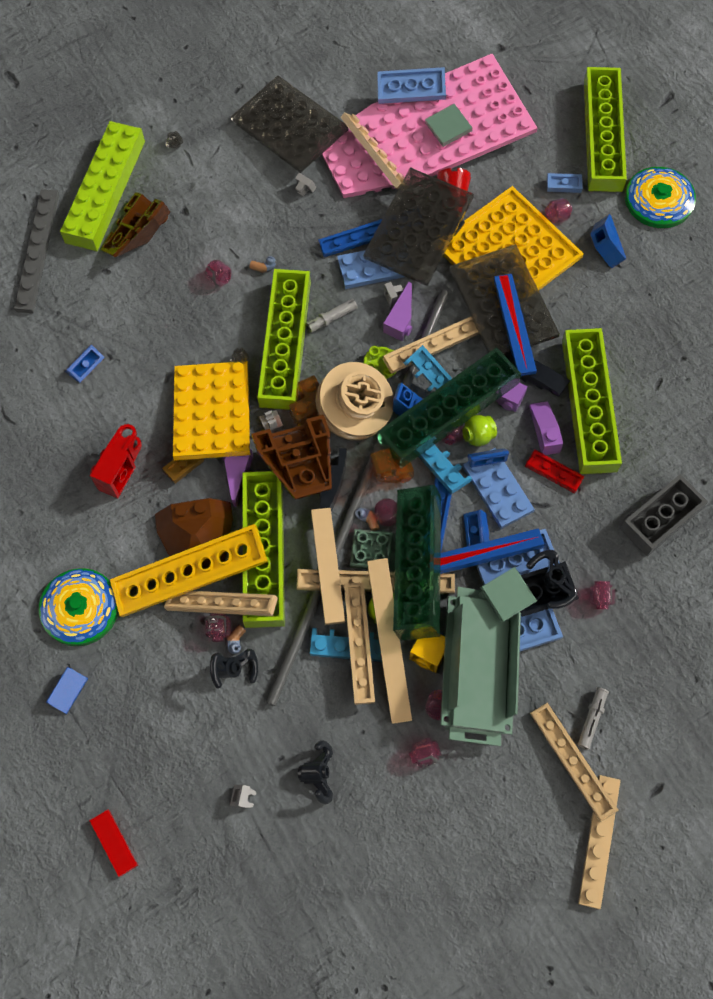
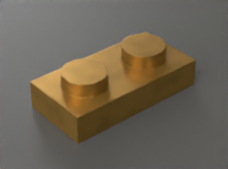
(180, 468)

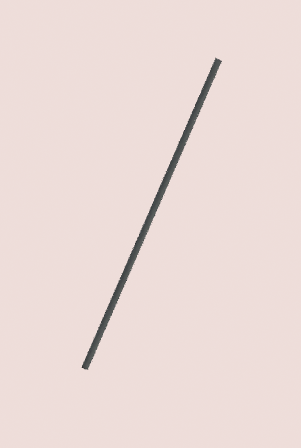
(346, 525)

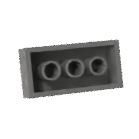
(663, 515)

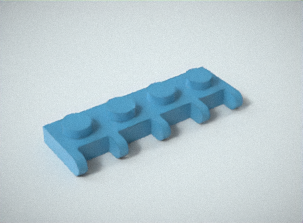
(428, 368)
(444, 470)
(339, 647)

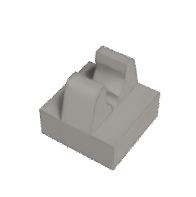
(304, 184)
(392, 293)
(271, 421)
(240, 796)

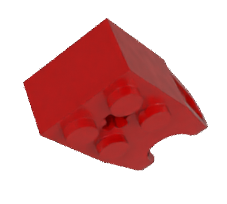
(116, 462)

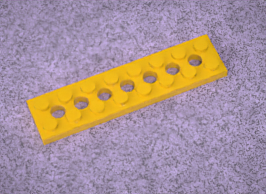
(198, 578)

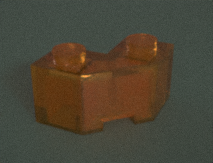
(306, 406)
(388, 470)

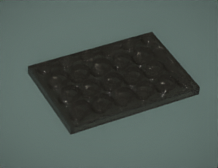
(289, 123)
(418, 226)
(479, 293)

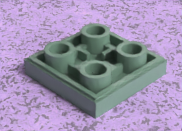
(448, 125)
(369, 546)
(508, 594)

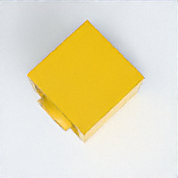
(428, 652)

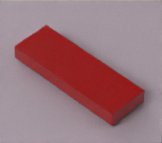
(554, 471)
(114, 843)

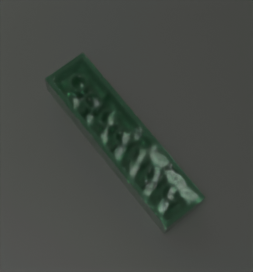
(449, 407)
(417, 563)

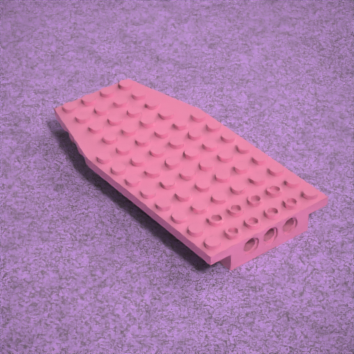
(400, 130)

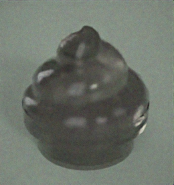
(174, 140)
(239, 355)

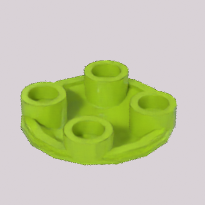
(374, 359)

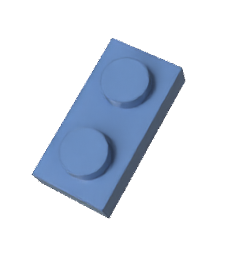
(564, 183)

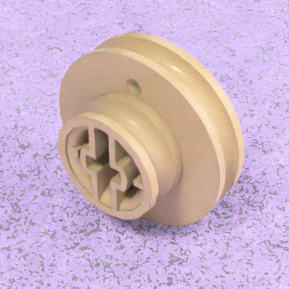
(353, 400)

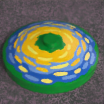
(660, 197)
(78, 607)

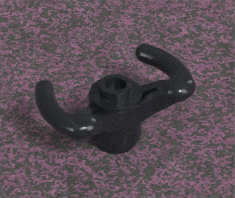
(554, 578)
(231, 667)
(318, 772)

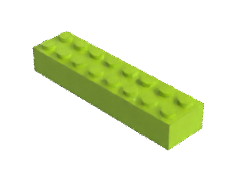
(604, 129)
(102, 186)
(284, 339)
(591, 401)
(265, 509)

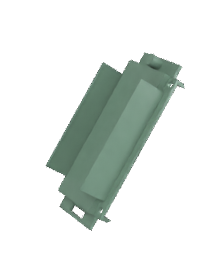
(479, 669)

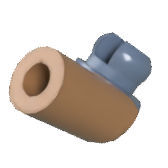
(265, 266)
(368, 517)
(233, 641)

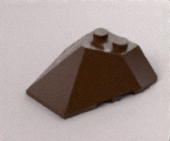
(137, 225)
(299, 456)
(192, 524)

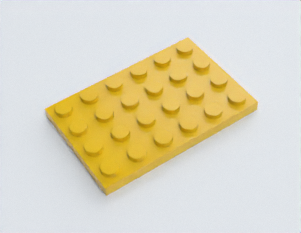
(211, 411)

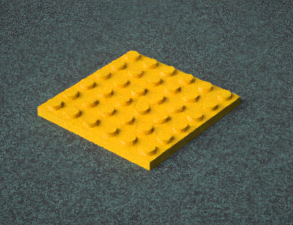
(513, 221)

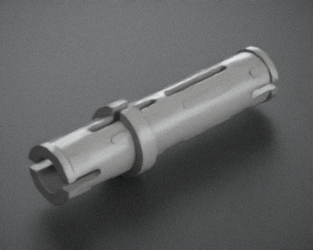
(326, 318)
(595, 711)

